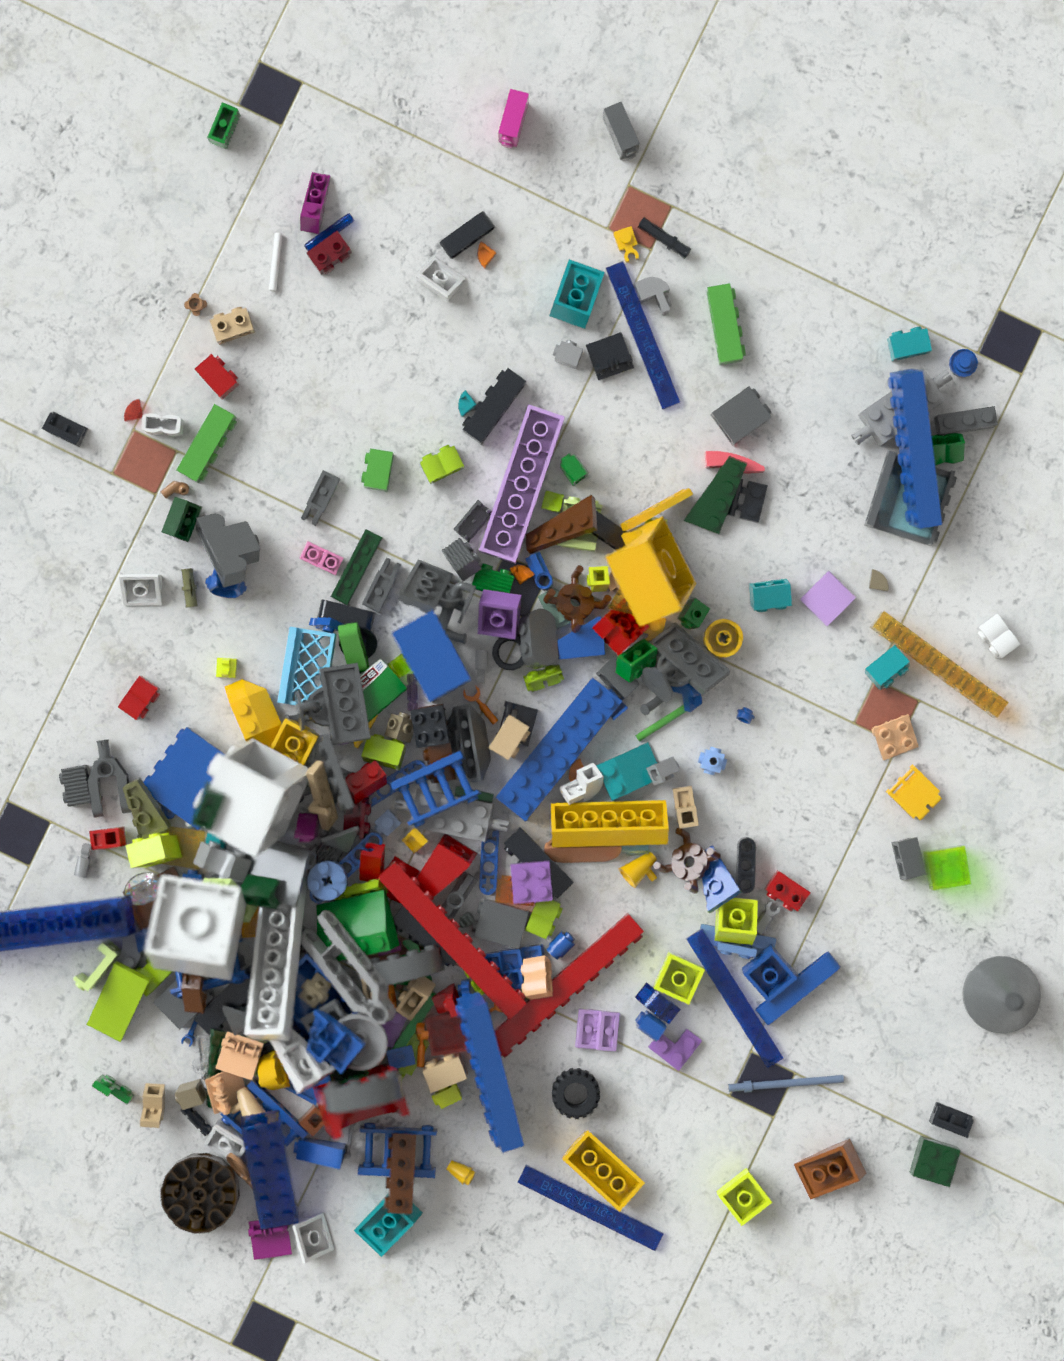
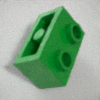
(635, 659)

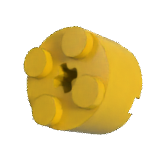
(728, 628)

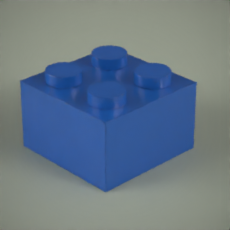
(769, 973)

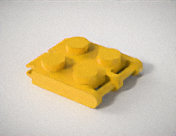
(915, 794)

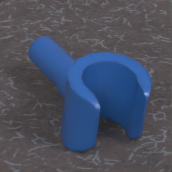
(190, 1034)

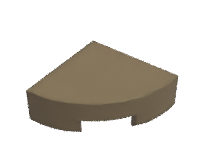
(878, 581)

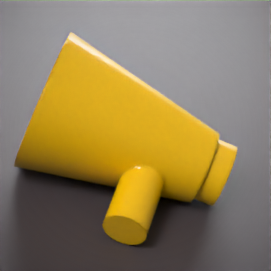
(637, 869)

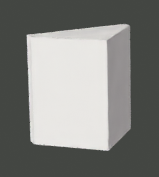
(440, 279)
(141, 589)
(225, 1140)
(313, 1237)

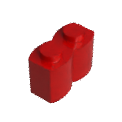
(139, 698)

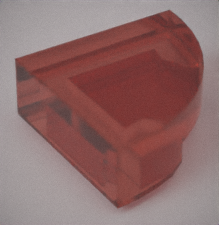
(133, 411)

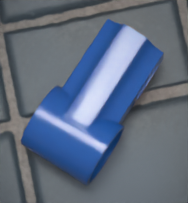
(538, 567)

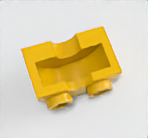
(272, 1072)

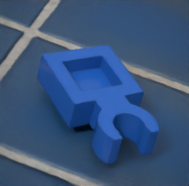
(325, 624)
(464, 988)

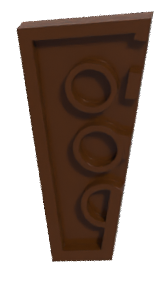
(569, 524)

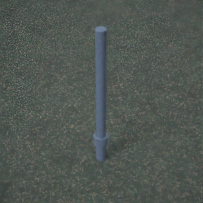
(748, 1086)

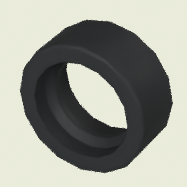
(495, 653)

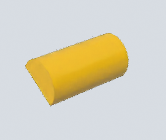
(293, 742)
(602, 1170)

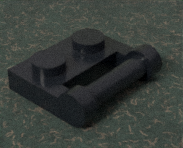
(525, 715)

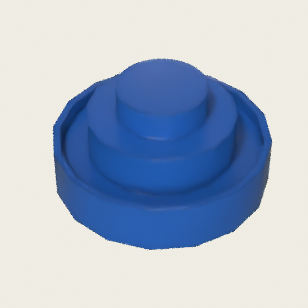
(963, 363)

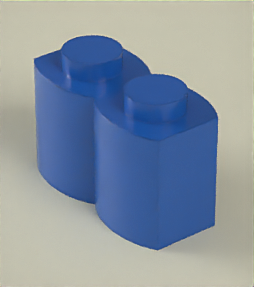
(650, 1025)

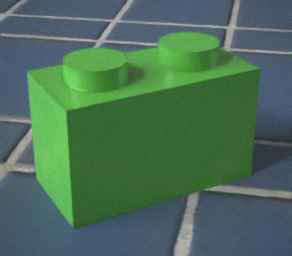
(378, 469)

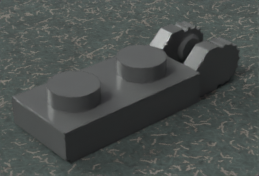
(321, 496)
(380, 587)

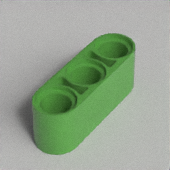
(353, 645)

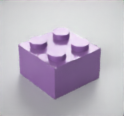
(499, 614)
(531, 882)

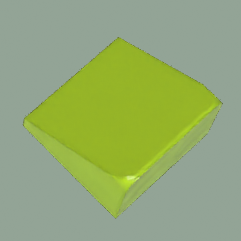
(552, 501)

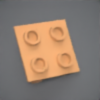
(895, 737)
(239, 1055)
(223, 1090)

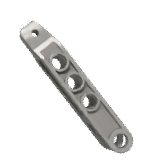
(326, 957)

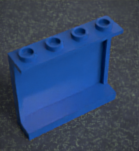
(182, 773)

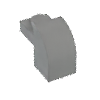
(654, 288)

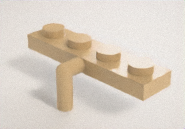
(323, 801)

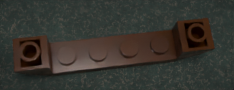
(193, 996)

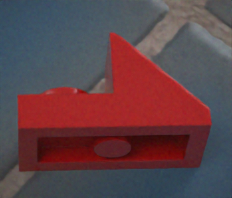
(446, 1000)

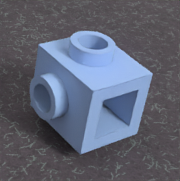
(704, 760)

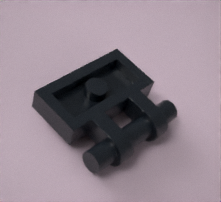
(752, 503)

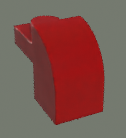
(108, 838)

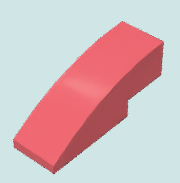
(716, 459)

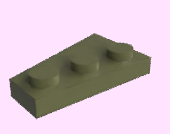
(145, 810)

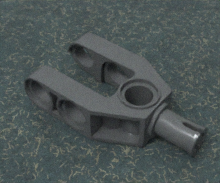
(97, 772)

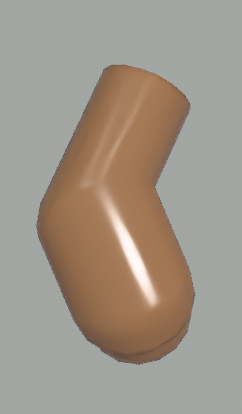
(175, 487)

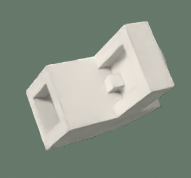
(585, 786)

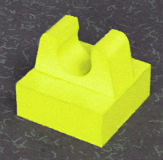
(226, 667)

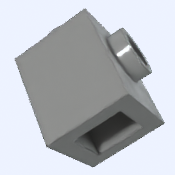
(568, 353)

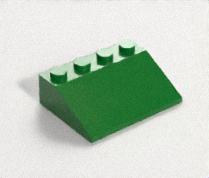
(365, 919)

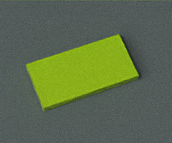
(118, 1001)

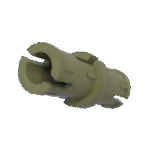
(189, 587)

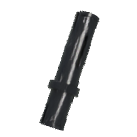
(668, 240)

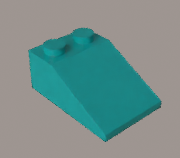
(577, 294)
(627, 771)
(384, 1229)

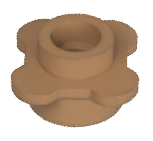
(200, 304)

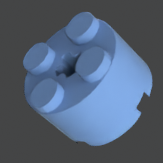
(317, 884)

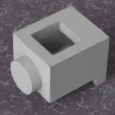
(663, 770)

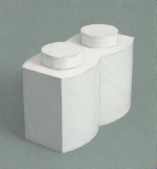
(157, 425)
(997, 636)

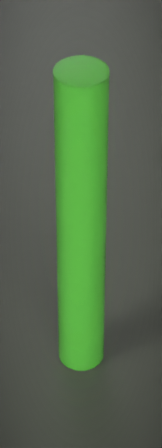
(659, 724)

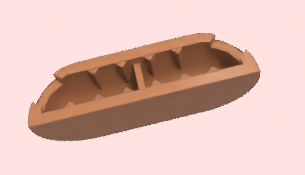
(581, 854)

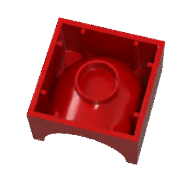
(338, 1120)

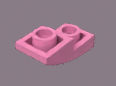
(321, 558)

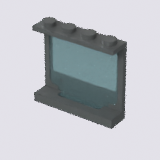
(889, 509)

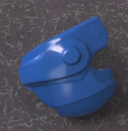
(215, 587)

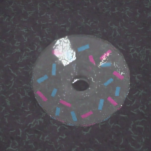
(142, 888)

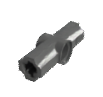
(462, 888)

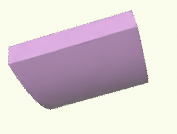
(827, 598)
(597, 1029)

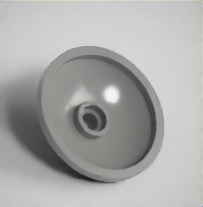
(374, 1038)

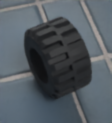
(581, 1109)

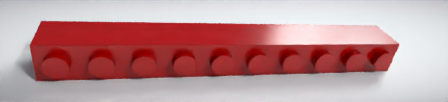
(452, 940)
(567, 982)

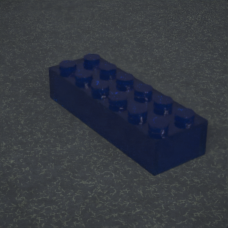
(269, 1169)

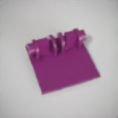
(270, 1241)

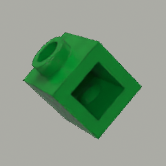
(693, 614)

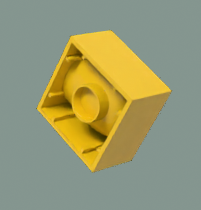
(652, 571)

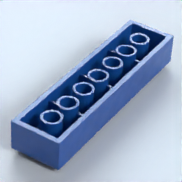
(915, 448)
(559, 749)
(490, 1072)

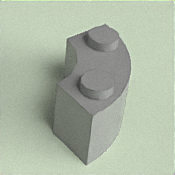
(222, 861)

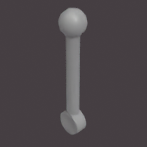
(347, 1154)

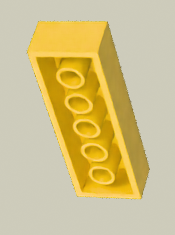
(609, 823)

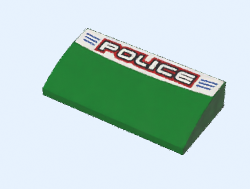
(380, 688)

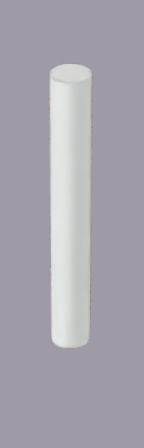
(275, 262)

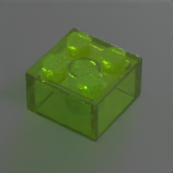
(947, 867)

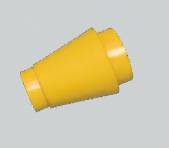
(461, 1172)

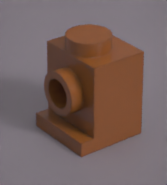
(310, 1125)

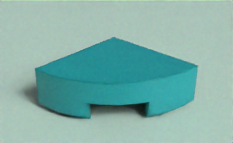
(465, 403)

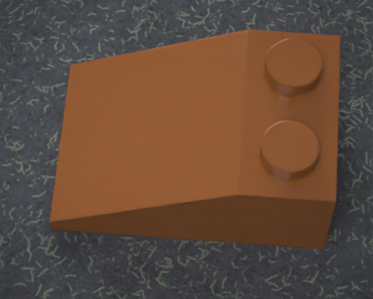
(830, 1169)

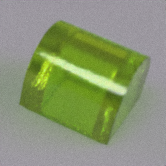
(399, 666)

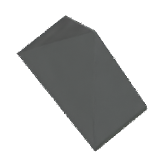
(342, 840)
(235, 1019)

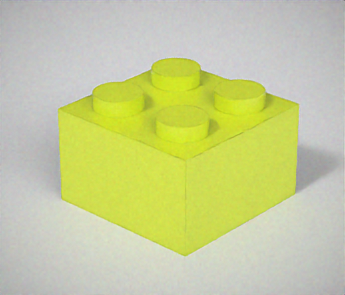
(153, 850)
(737, 921)
(678, 978)
(744, 1197)

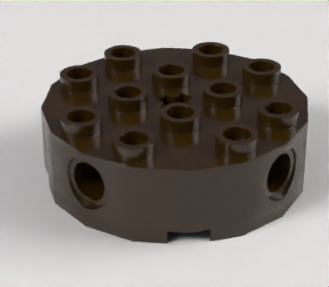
(183, 1202)

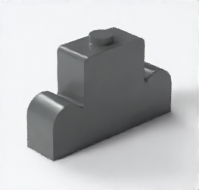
(228, 547)

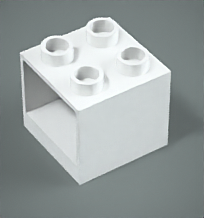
(259, 795)
(196, 927)

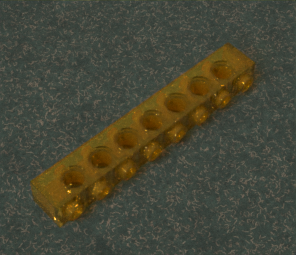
(939, 664)

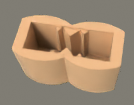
(537, 977)

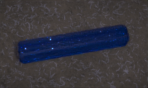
(337, 226)

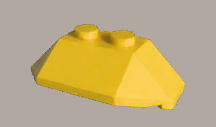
(254, 711)

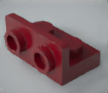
(359, 817)

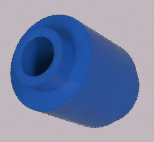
(561, 945)

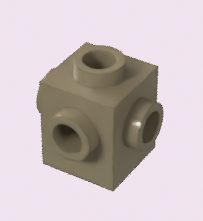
(400, 727)
(315, 990)

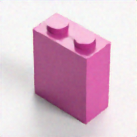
(513, 118)

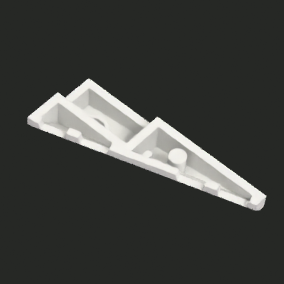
(299, 1063)

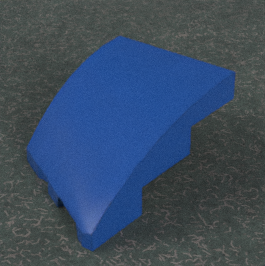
(510, 961)
(333, 1042)

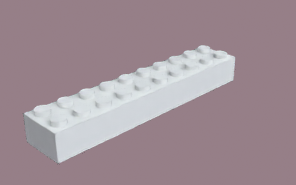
(275, 970)

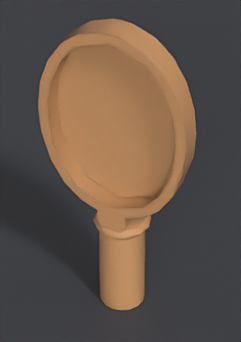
(239, 1167)

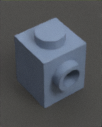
(387, 823)

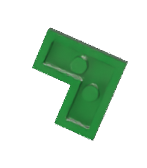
(107, 1086)

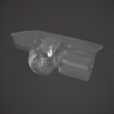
(202, 1047)

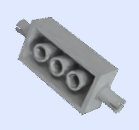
(879, 416)
(463, 820)

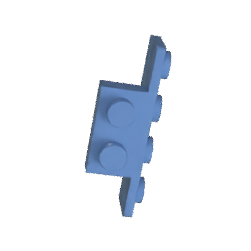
(744, 950)

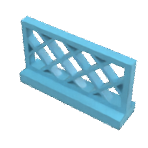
(292, 662)

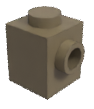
(191, 1094)

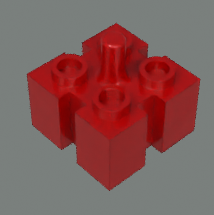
(619, 630)

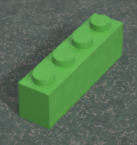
(724, 324)
(206, 444)

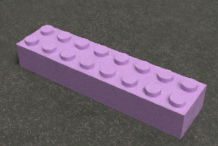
(522, 484)

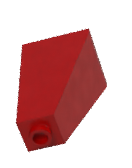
(445, 865)

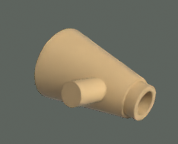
(246, 1103)

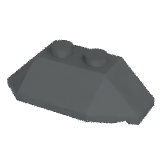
(470, 736)

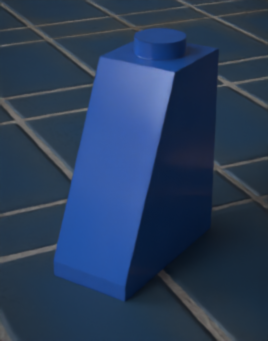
(581, 644)
(320, 1152)

